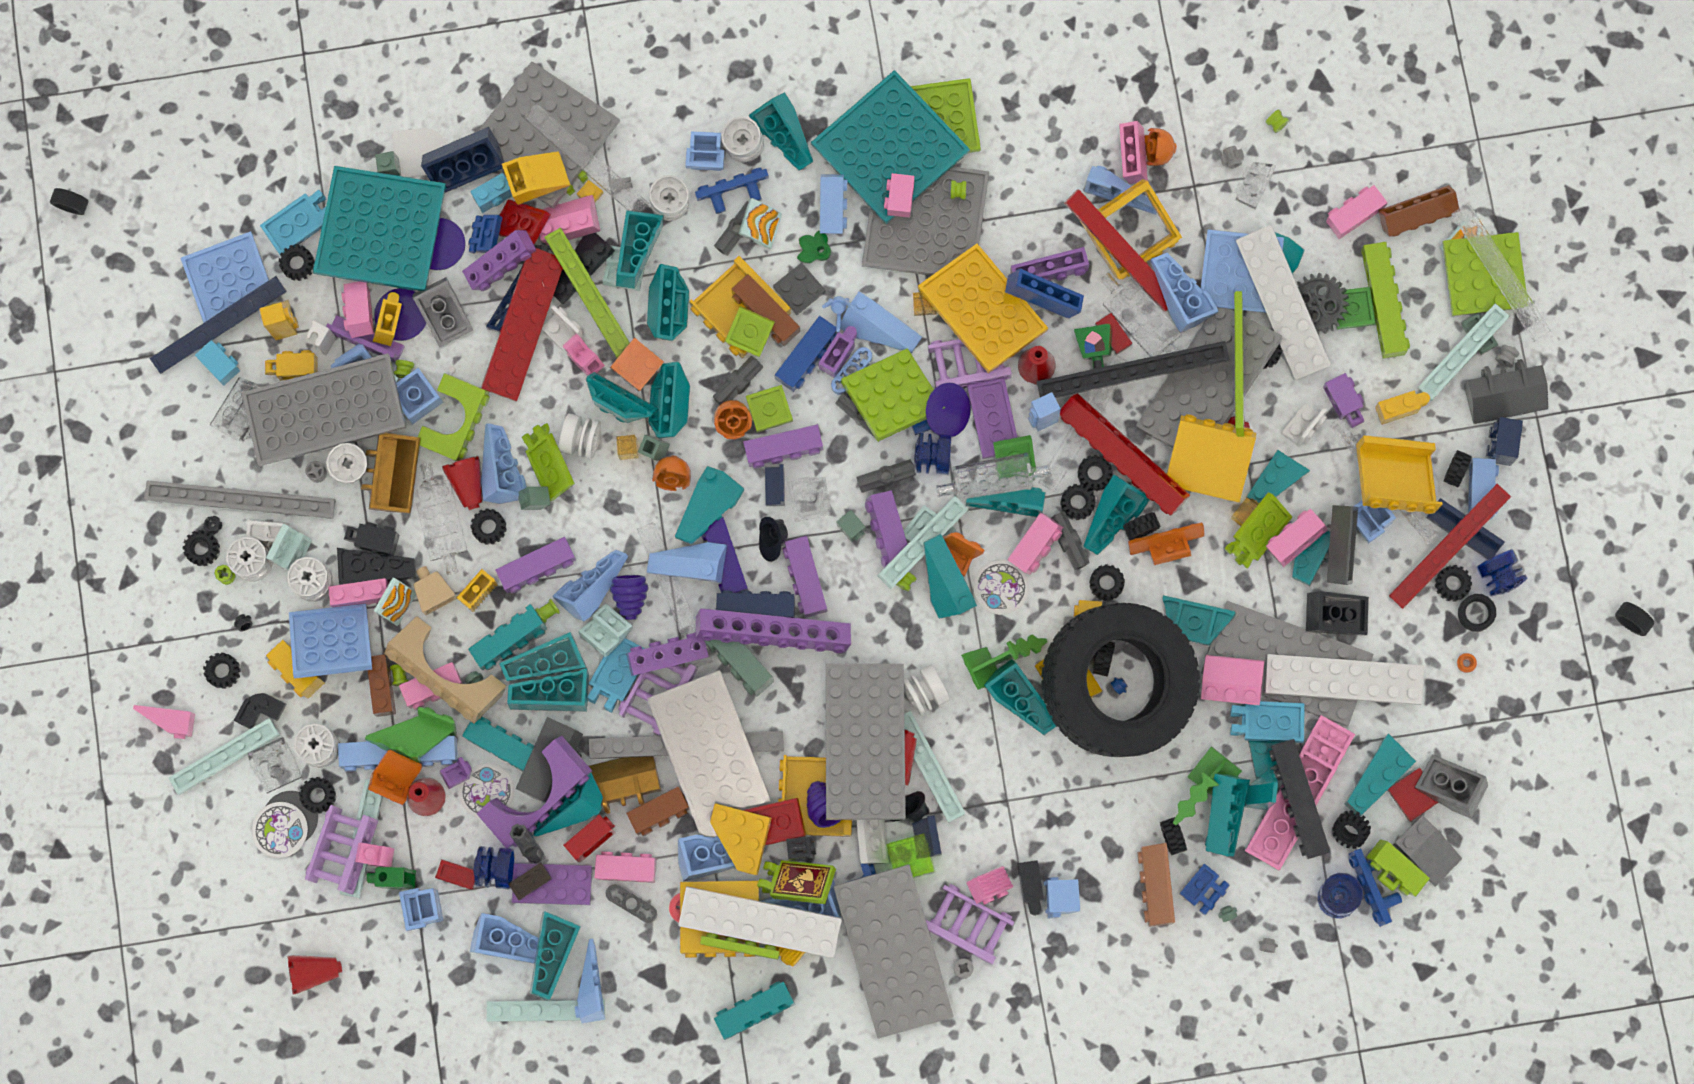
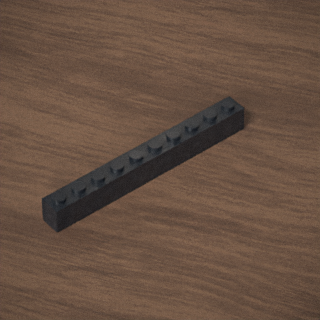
(1134, 370)

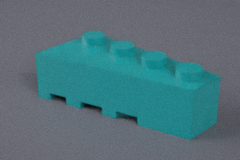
(637, 243)
(508, 638)
(546, 659)
(498, 742)
(1381, 773)

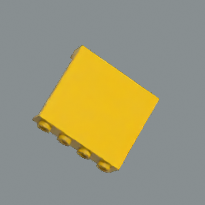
(718, 306)
(1211, 458)
(1397, 474)
(797, 778)
(691, 938)

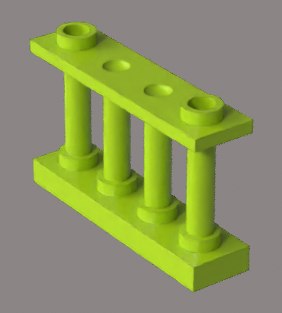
(731, 944)

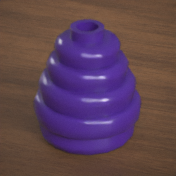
(629, 594)
(817, 805)

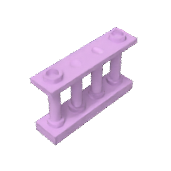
(963, 378)
(687, 675)
(352, 870)
(969, 943)

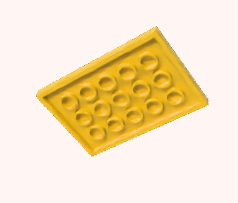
(979, 311)

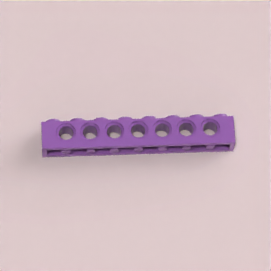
(782, 626)

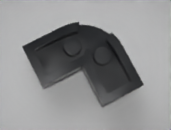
(258, 704)

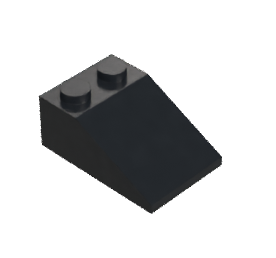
(1337, 613)

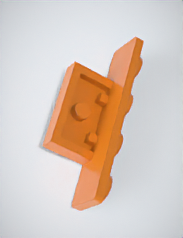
(1167, 545)

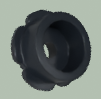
(210, 520)
(243, 622)

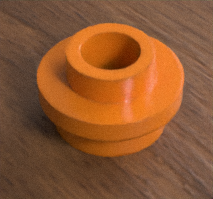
(1472, 660)

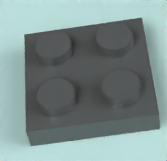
(799, 288)

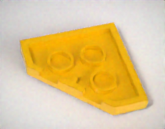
(741, 835)

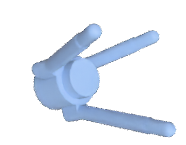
(838, 306)

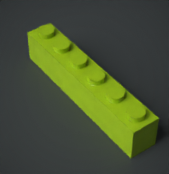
(1384, 299)

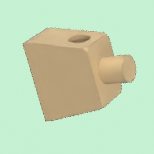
(432, 591)

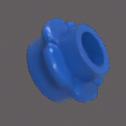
(1119, 685)

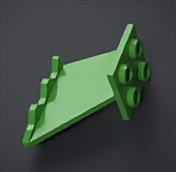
(982, 665)
(415, 736)
(1203, 776)

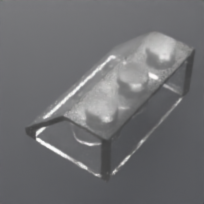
(232, 416)

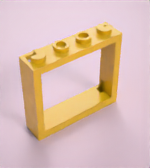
(1118, 202)

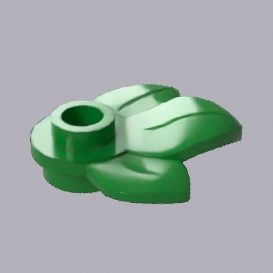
(812, 246)

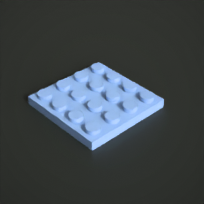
(1227, 272)
(224, 273)
(330, 641)

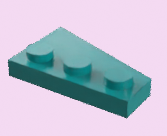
(1277, 476)
(1310, 560)

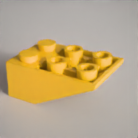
(535, 176)

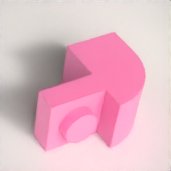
(582, 355)
(374, 855)

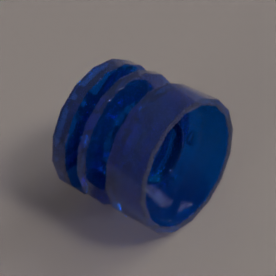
(933, 453)
(1502, 573)
(490, 867)
(1344, 885)

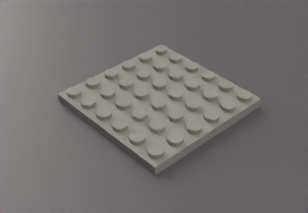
(570, 108)
(936, 228)

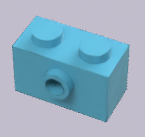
(492, 193)
(215, 360)

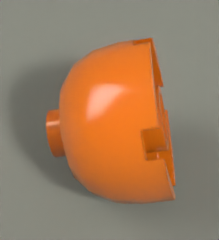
(1159, 147)
(732, 419)
(672, 473)

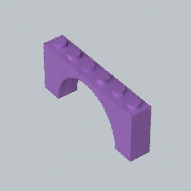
(567, 772)

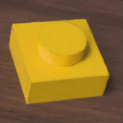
(590, 189)

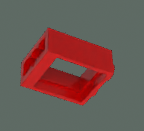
(590, 838)

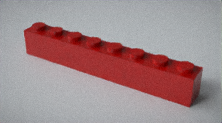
(1123, 454)

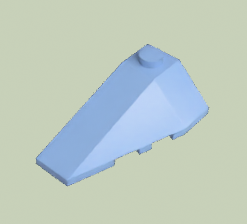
(1183, 297)
(499, 470)

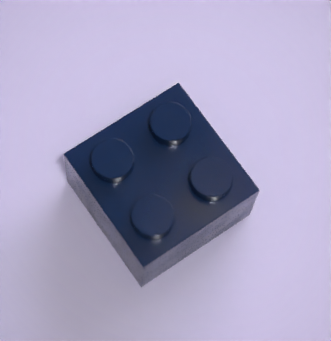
(1505, 440)

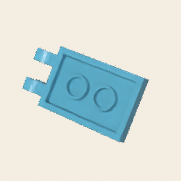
(295, 221)
(613, 676)
(1269, 722)

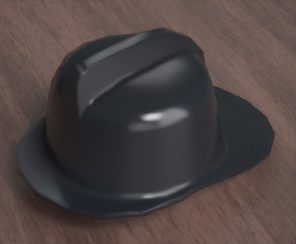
(771, 537)
(915, 807)

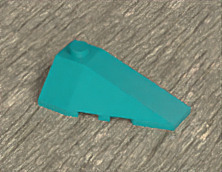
(1116, 508)

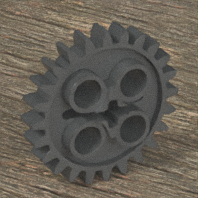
(1333, 294)

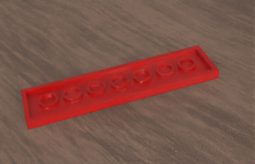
(522, 325)

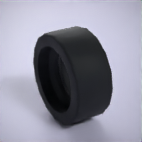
(69, 201)
(1477, 598)
(1634, 618)

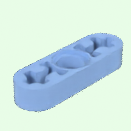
(864, 363)

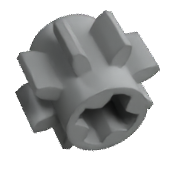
(1232, 157)

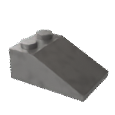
(442, 312)
(1452, 785)
(1428, 850)

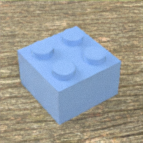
(417, 396)

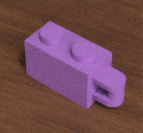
(838, 352)
(1345, 399)

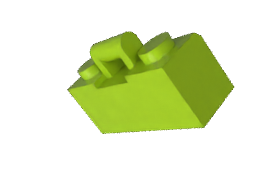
(1393, 862)

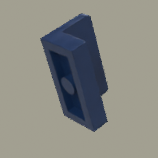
(775, 486)
(929, 827)

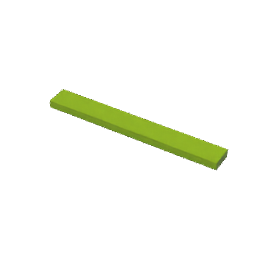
(587, 291)
(1239, 364)

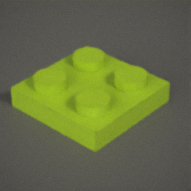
(750, 331)
(769, 408)

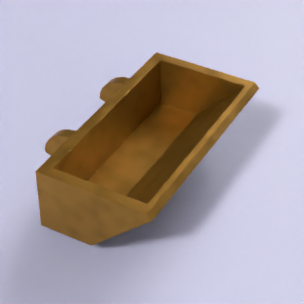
(393, 473)
(626, 779)

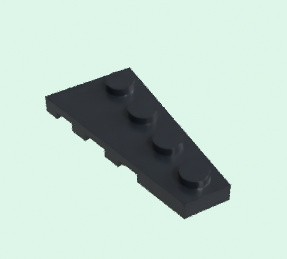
(593, 253)
(362, 566)

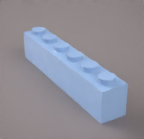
(369, 755)

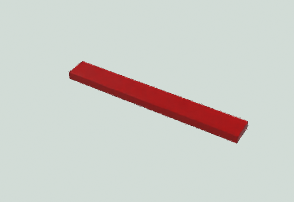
(1116, 246)
(1450, 546)

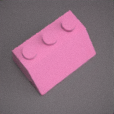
(574, 217)
(1232, 680)

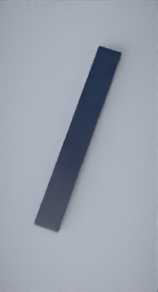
(218, 324)

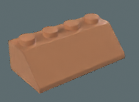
(1157, 885)

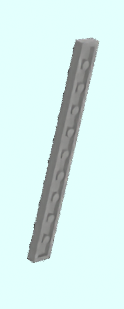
(240, 499)
(654, 745)

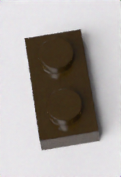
(530, 881)

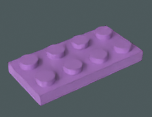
(991, 414)
(568, 885)

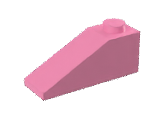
(173, 721)

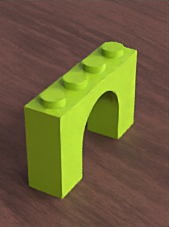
(473, 400)

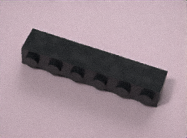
(1300, 799)

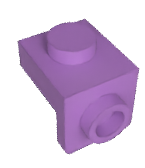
(456, 773)

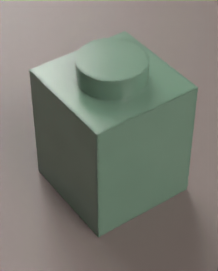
(388, 163)
(653, 447)
(534, 498)
(851, 526)

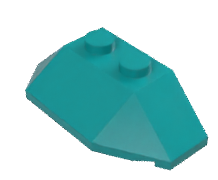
(667, 303)
(671, 395)
(618, 401)

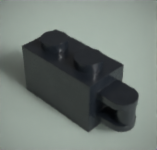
(373, 539)
(800, 849)
(1031, 885)

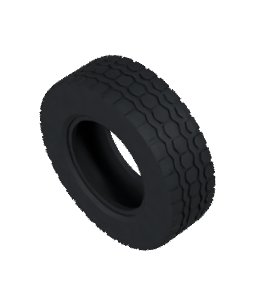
(1173, 675)

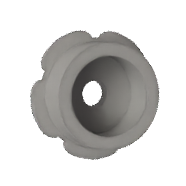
(1268, 945)

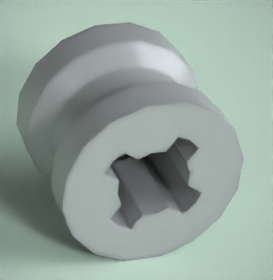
(1507, 356)
(313, 468)
(961, 971)

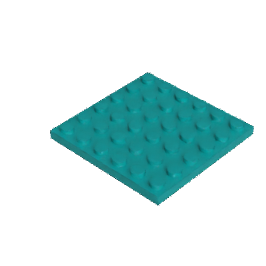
(888, 135)
(379, 228)

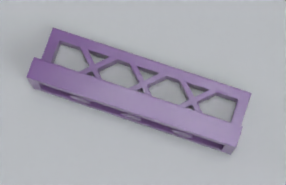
(339, 331)

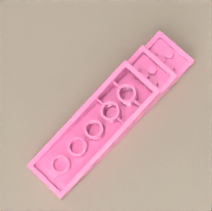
(1320, 761)

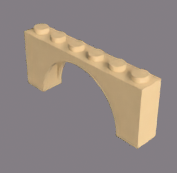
(468, 699)

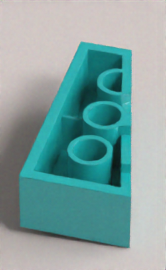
(551, 693)
(1226, 814)
(552, 951)
(755, 1010)

